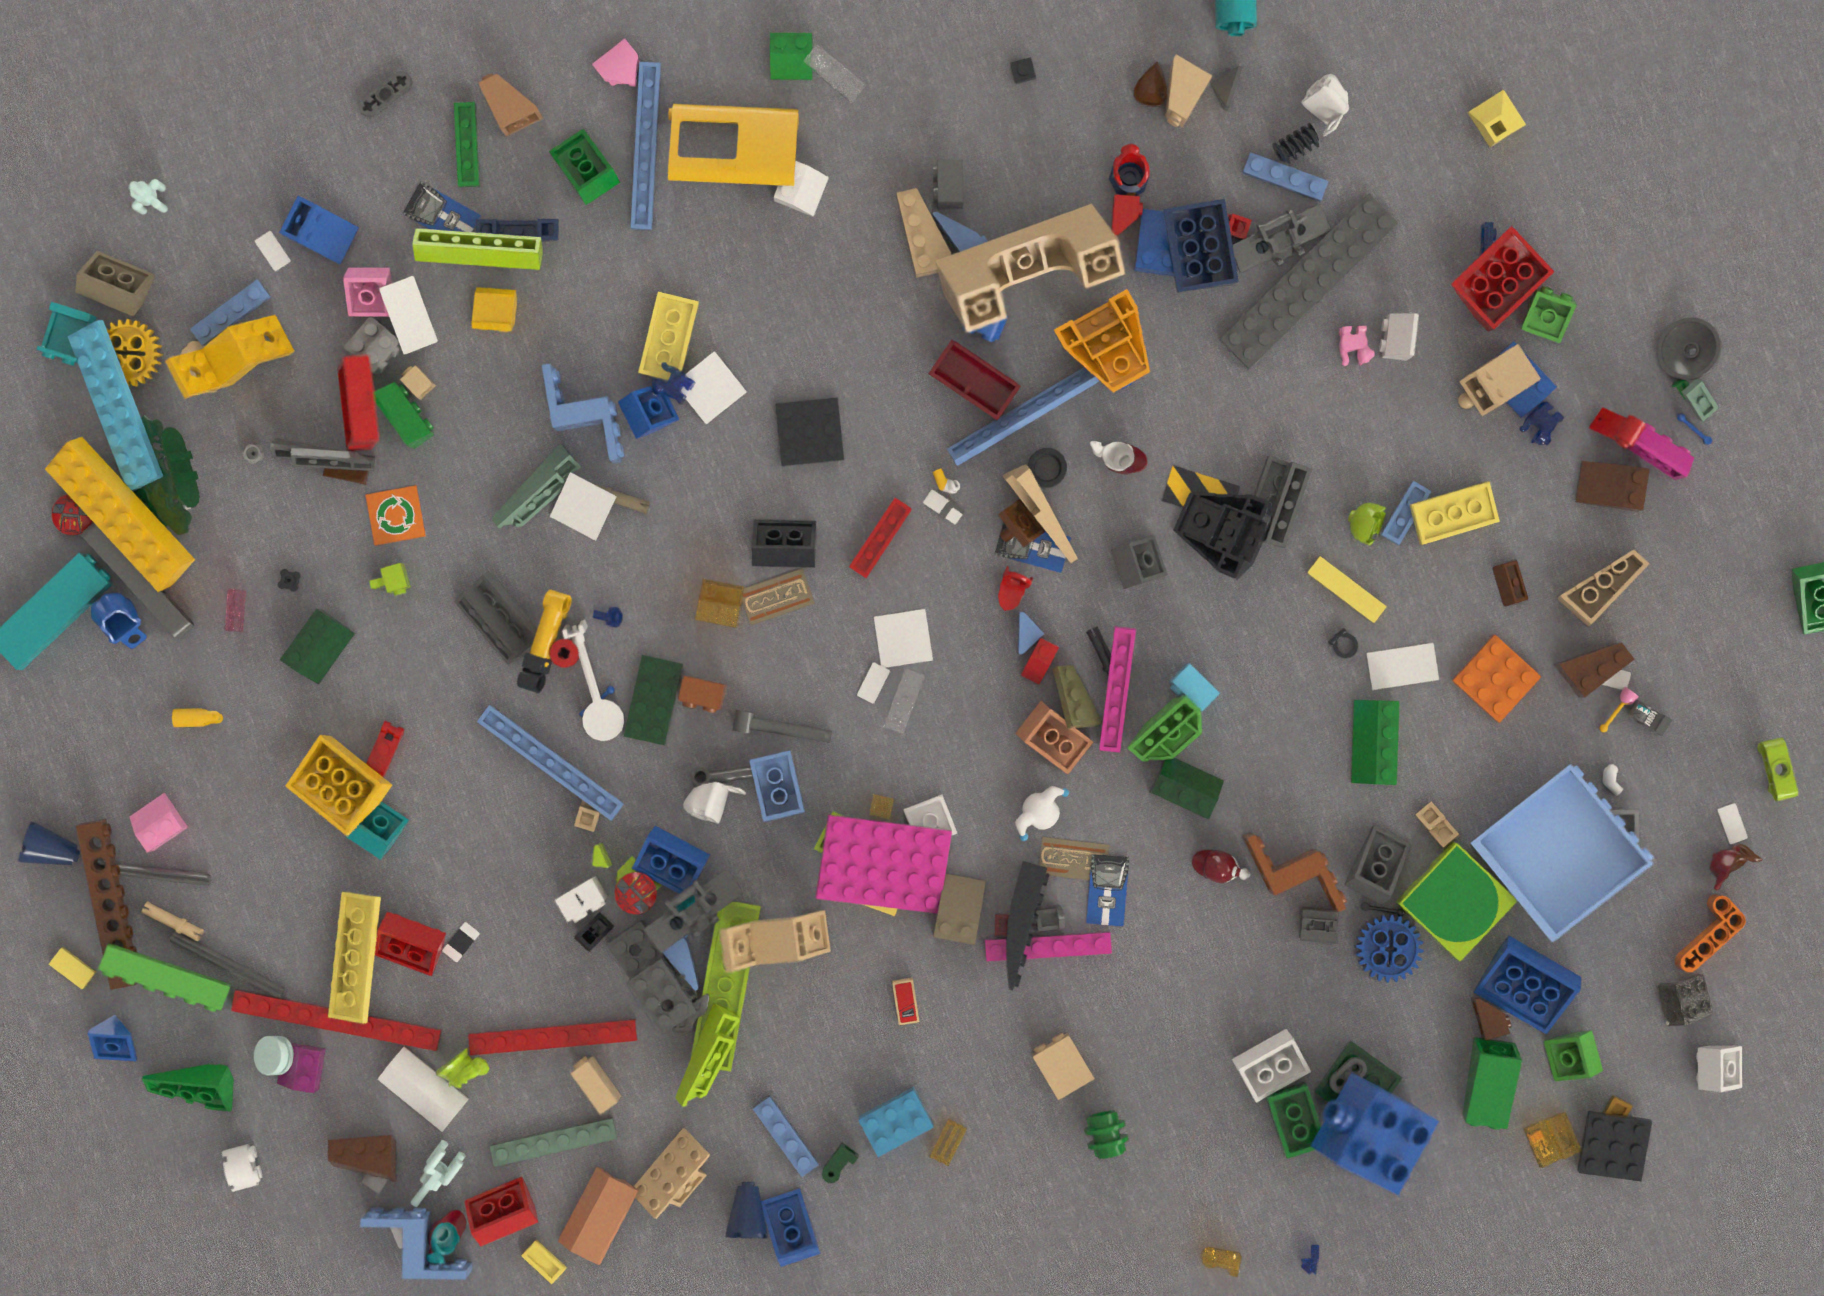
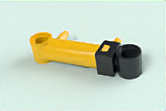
(538, 661)

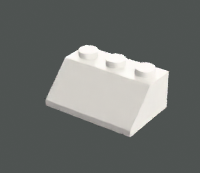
(1271, 1065)

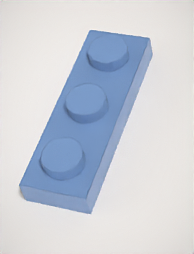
(1402, 517)

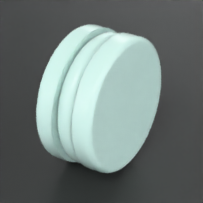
(273, 1055)

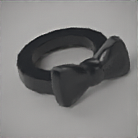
(1333, 641)

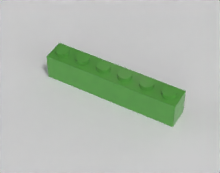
(164, 976)

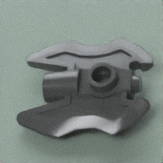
(700, 1004)

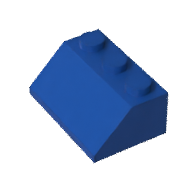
(1533, 395)
(670, 860)

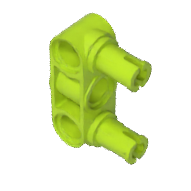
(1774, 753)

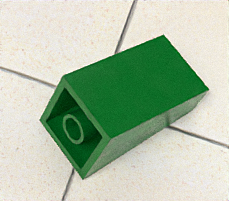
(1491, 1083)

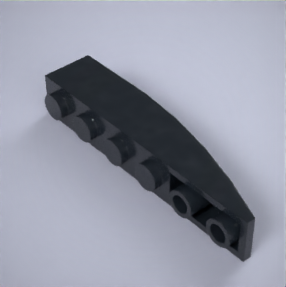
(1022, 916)

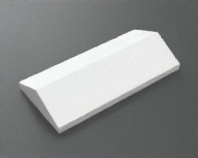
(422, 1089)

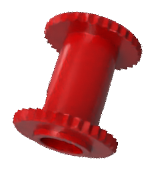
(560, 660)

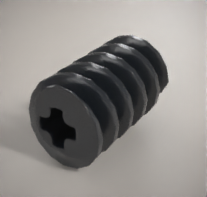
(1296, 143)

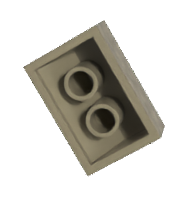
(114, 283)

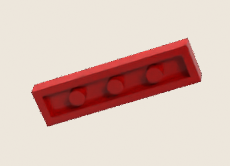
(880, 538)

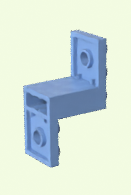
(582, 413)
(415, 1247)

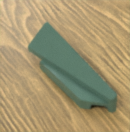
(538, 489)

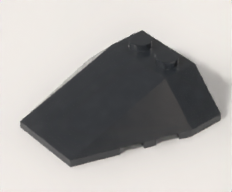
(1225, 529)

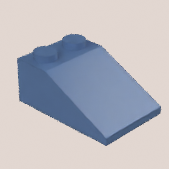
(777, 786)

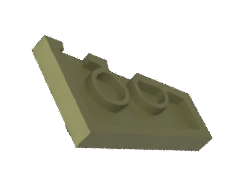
(1075, 701)

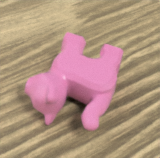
(1354, 343)

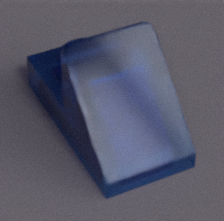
(1488, 235)

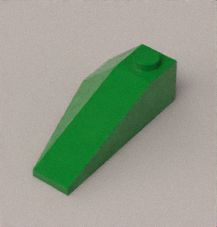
(202, 1084)

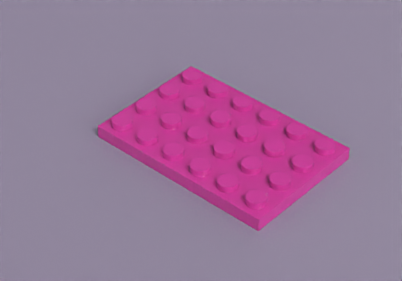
(883, 864)

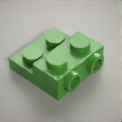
(1548, 314)

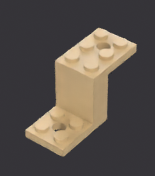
(775, 941)

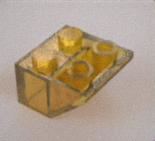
(720, 603)

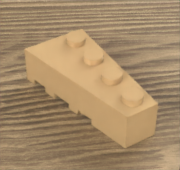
(922, 233)
(1600, 590)

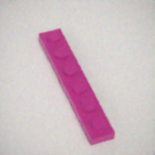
(1117, 689)
(1054, 946)

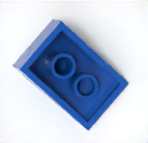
(1152, 245)
(790, 1227)

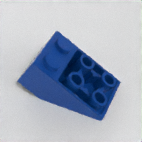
(318, 230)

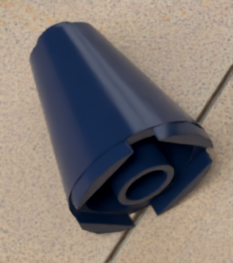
(47, 847)
(747, 1214)

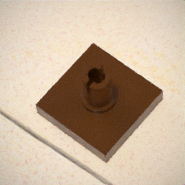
(1020, 524)

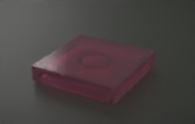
(235, 610)

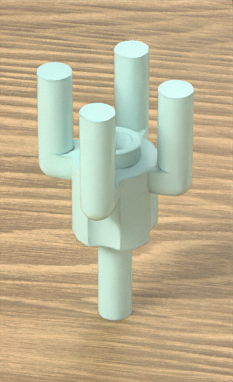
(146, 195)
(437, 1172)

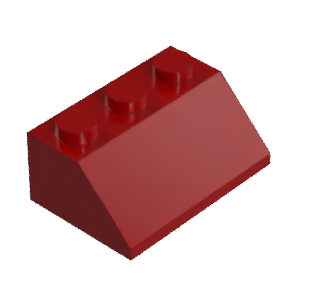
(409, 943)
(500, 1211)

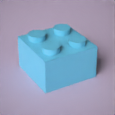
(1194, 686)

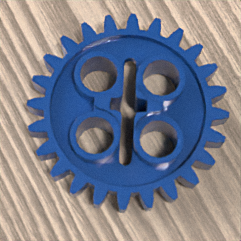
(1370, 947)

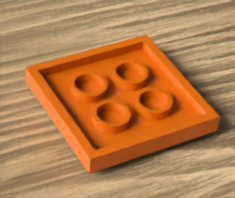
(1496, 678)

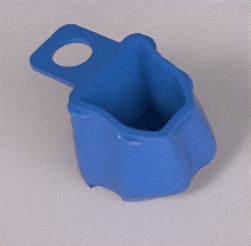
(117, 619)

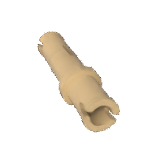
(172, 921)

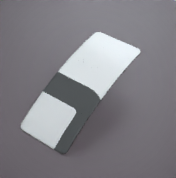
(943, 506)

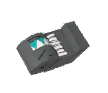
(1649, 718)

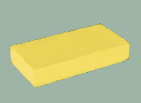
(72, 968)
(544, 1261)

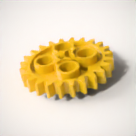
(129, 333)

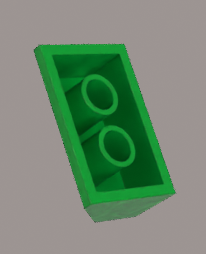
(403, 414)

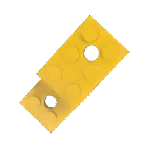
(229, 356)

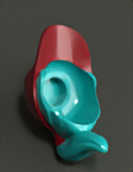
(445, 1236)

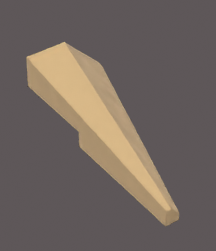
(1029, 492)

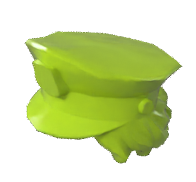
(462, 1069)

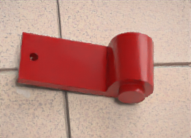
(1617, 427)

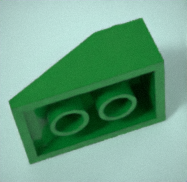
(584, 166)
(1809, 596)

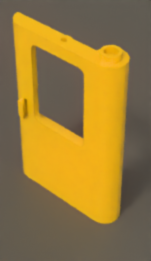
(763, 146)

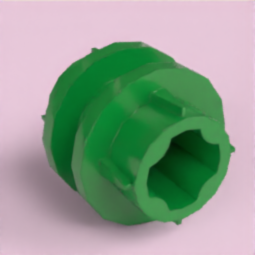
(1106, 1134)

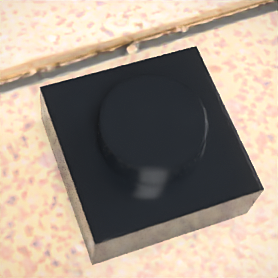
(1023, 70)

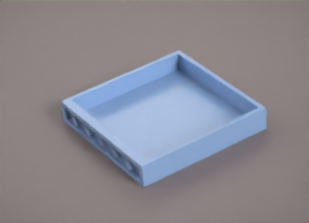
(1562, 852)

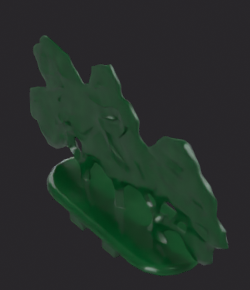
(161, 493)

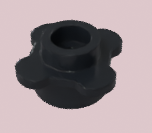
(294, 576)

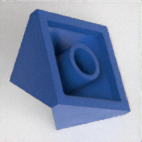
(112, 1041)

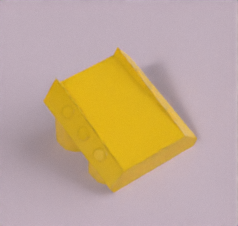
(494, 309)

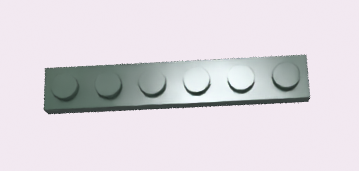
(553, 1142)

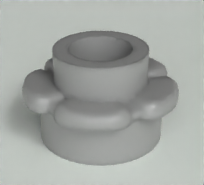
(247, 454)

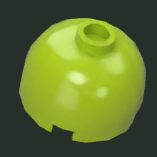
(1366, 522)

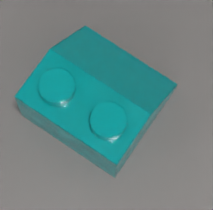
(379, 830)

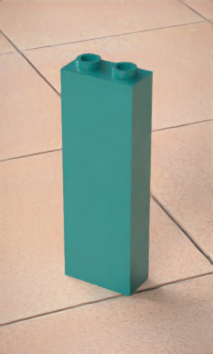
(52, 610)

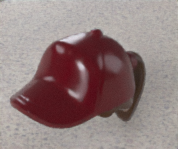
(1730, 860)

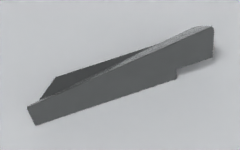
(320, 457)

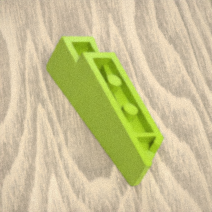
(708, 1054)

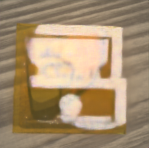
(1552, 1139)

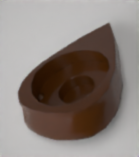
(1151, 87)

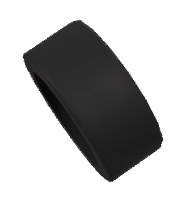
(1062, 466)

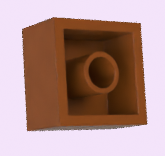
(702, 693)

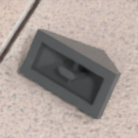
(1225, 86)

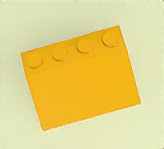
(337, 784)

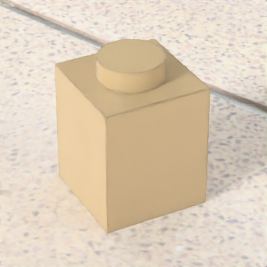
(417, 382)

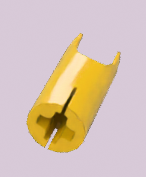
(195, 717)

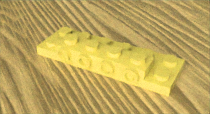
(354, 957)

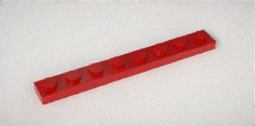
(552, 1037)

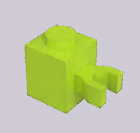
(393, 578)

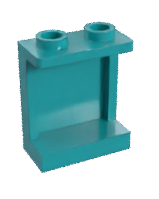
(63, 323)

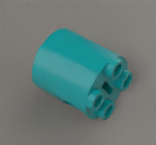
(1235, 16)

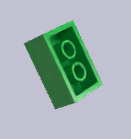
(1294, 1119)

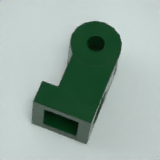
(834, 1166)

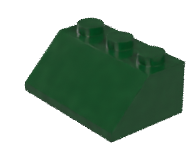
(317, 646)
(1187, 787)

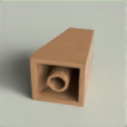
(508, 105)

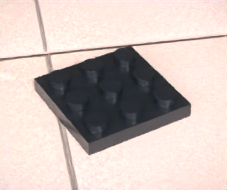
(809, 432)
(1614, 1146)

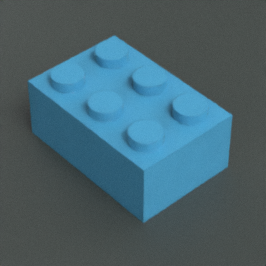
(895, 1121)

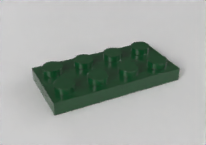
(653, 700)

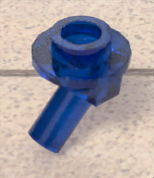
(613, 617)
(1310, 1264)

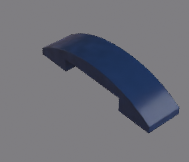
(545, 228)

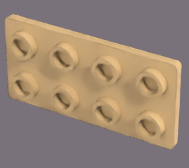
(672, 1174)

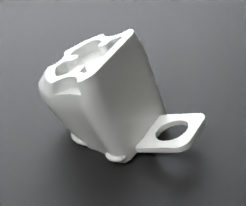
(1327, 101)
(709, 800)

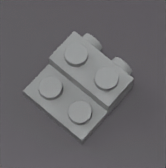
(376, 342)

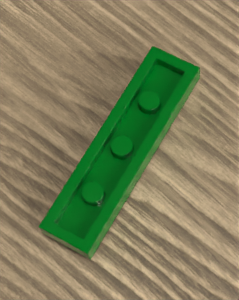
(466, 144)

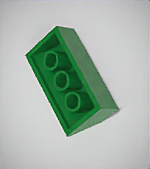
(1375, 742)

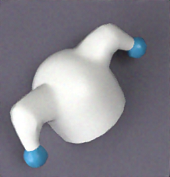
(1040, 810)

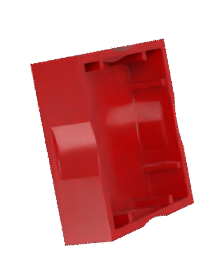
(357, 403)

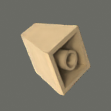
(1184, 90)

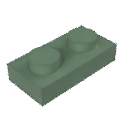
(1700, 399)

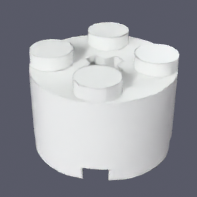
(241, 1167)

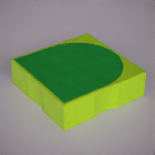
(1456, 901)

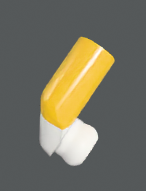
(945, 484)

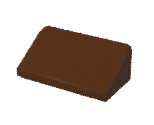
(355, 476)
(1510, 583)

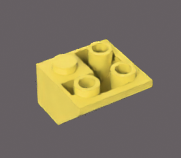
(1496, 118)

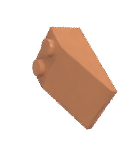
(1049, 736)

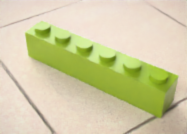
(477, 249)

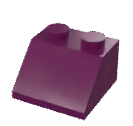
(305, 1069)

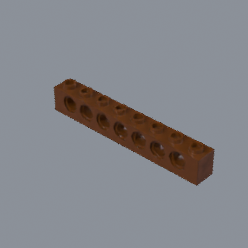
(99, 894)

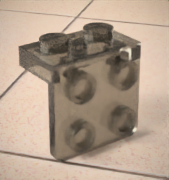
(1685, 1001)

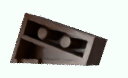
(1594, 668)
(365, 1155)

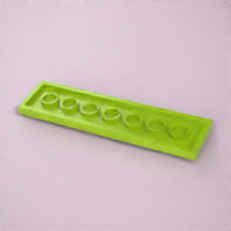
(724, 987)

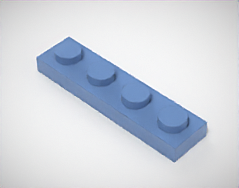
(1285, 177)
(230, 312)
(785, 1136)

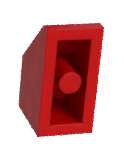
(1125, 212)
(1039, 660)

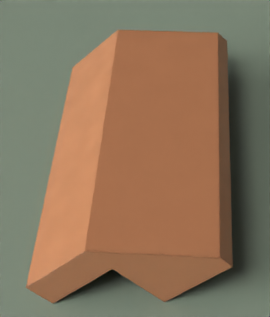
(598, 1216)

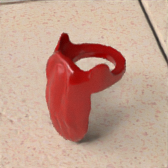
(1012, 589)

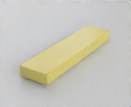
(1346, 589)

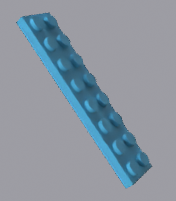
(115, 405)

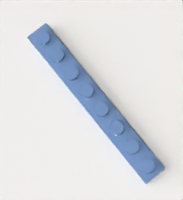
(645, 146)
(1021, 415)
(550, 762)

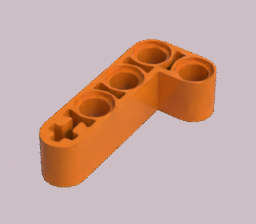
(1707, 936)

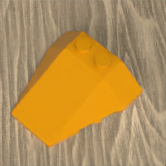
(1108, 342)

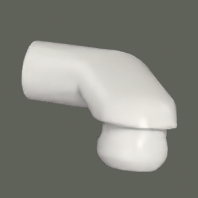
(1609, 779)

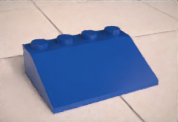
(1528, 985)

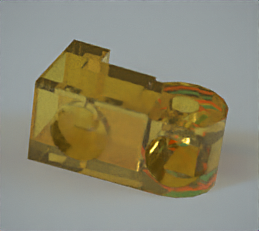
(1221, 1258)

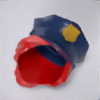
(1130, 171)

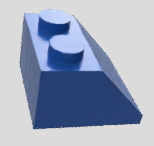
(647, 412)

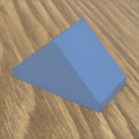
(1027, 633)

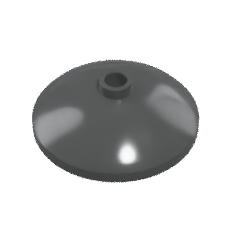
(1679, 339)

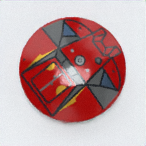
(69, 516)
(635, 893)

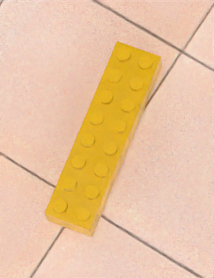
(119, 514)

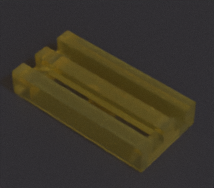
(940, 1158)

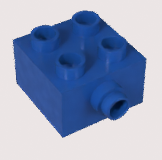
(1374, 1133)

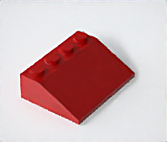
(1501, 279)

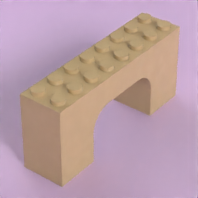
(1069, 241)

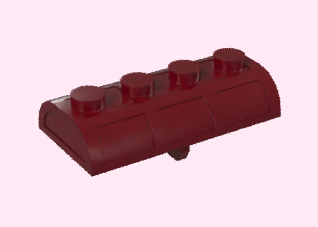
(974, 379)

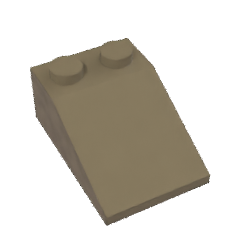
(959, 909)

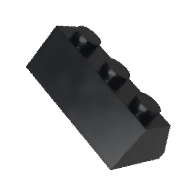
(784, 543)

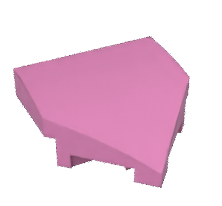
(619, 65)

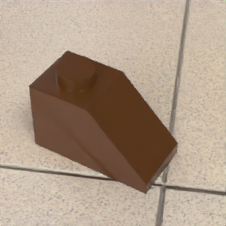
(1490, 1020)

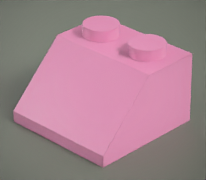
(363, 291)
(157, 823)

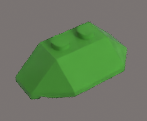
(1168, 731)

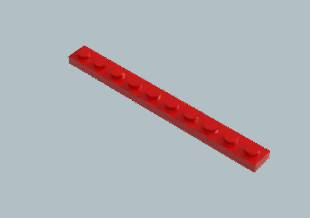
(317, 1017)

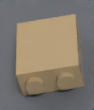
(1062, 1065)
(595, 1084)

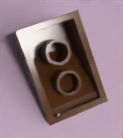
(1612, 485)

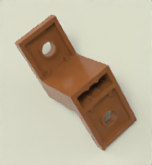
(1295, 871)

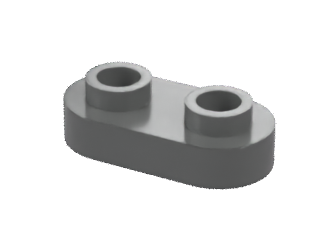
(1345, 1071)

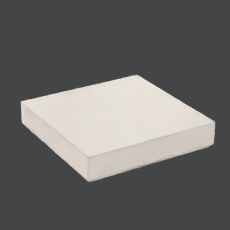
(931, 814)

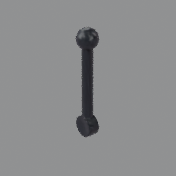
(1365, 906)

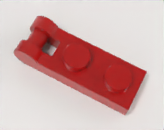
(384, 748)

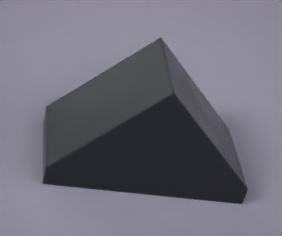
(594, 932)

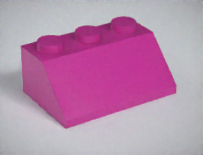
(1663, 454)

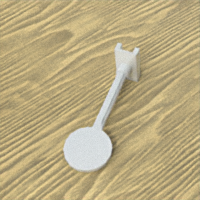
(603, 717)

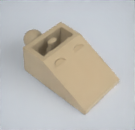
(1497, 381)

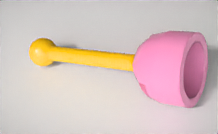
(1627, 698)

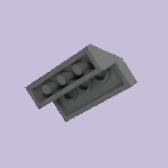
(1284, 487)
(497, 617)

